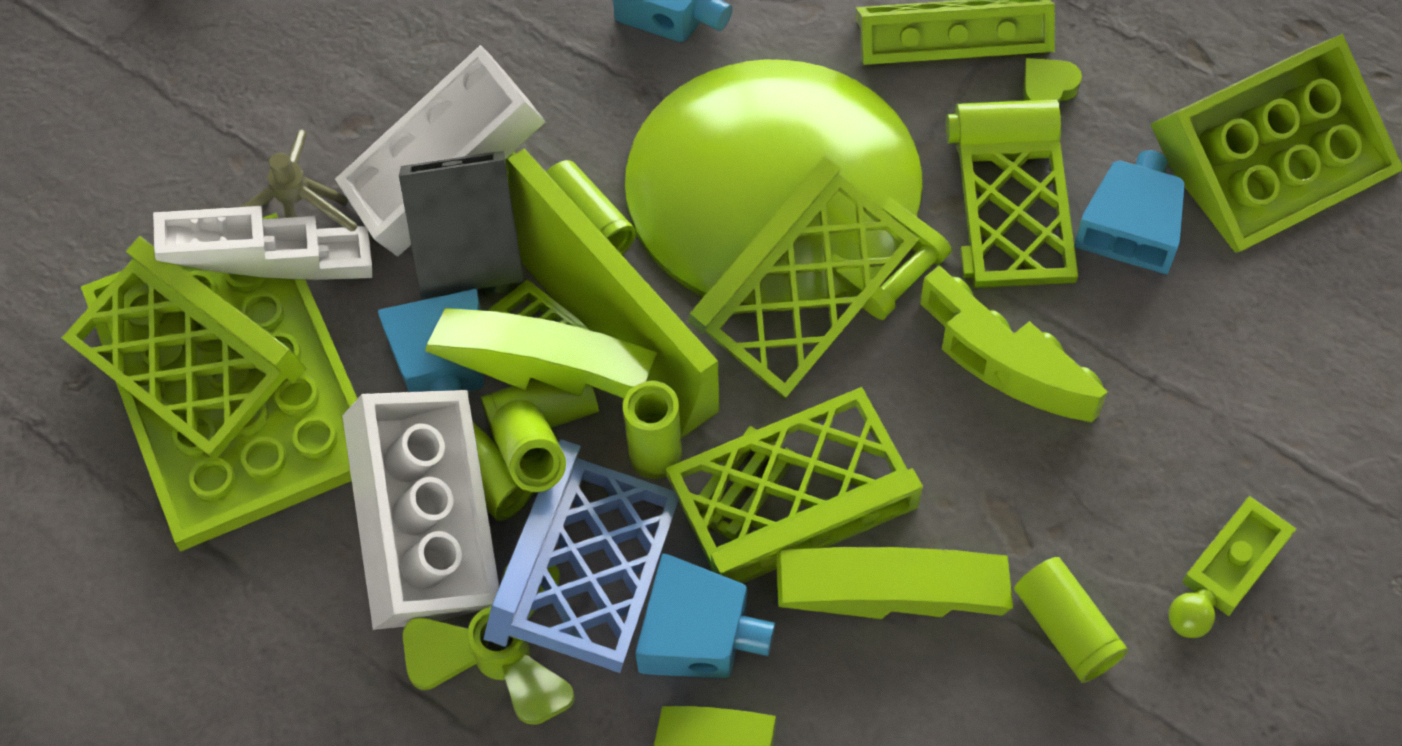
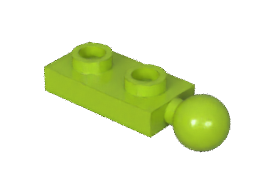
(1229, 568)

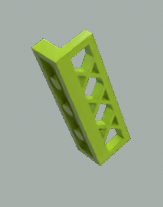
(955, 30)

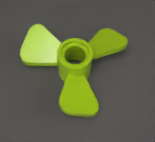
(443, 650)

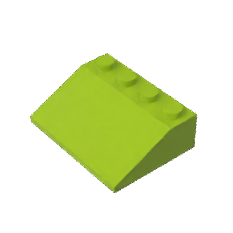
(1280, 144)

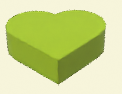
(1050, 79)

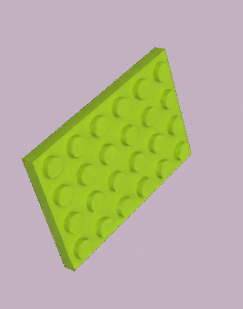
(285, 450)

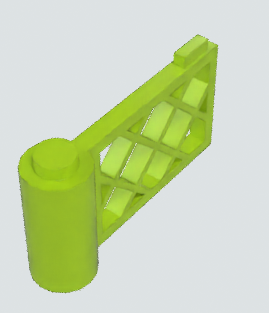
(1003, 134)

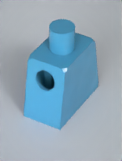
(672, 17)
(1135, 214)
(408, 332)
(697, 623)

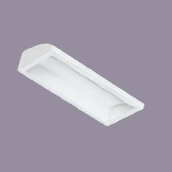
(463, 115)

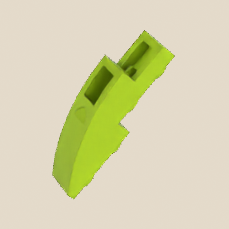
(1020, 363)

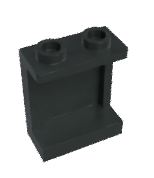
(461, 224)

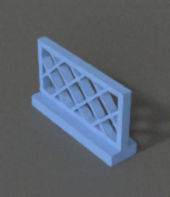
(536, 553)

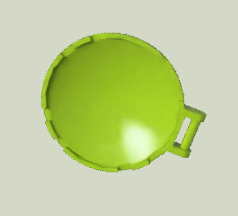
(735, 149)

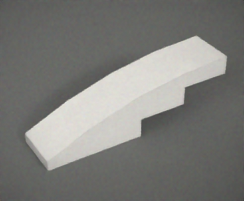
(267, 248)

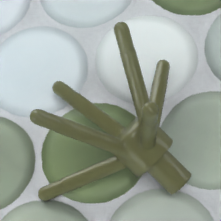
(290, 186)

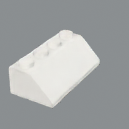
(420, 506)

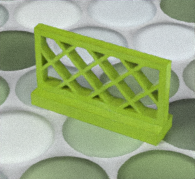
(767, 249)
(219, 322)
(823, 521)

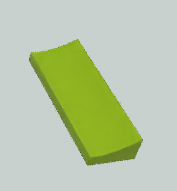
(605, 291)

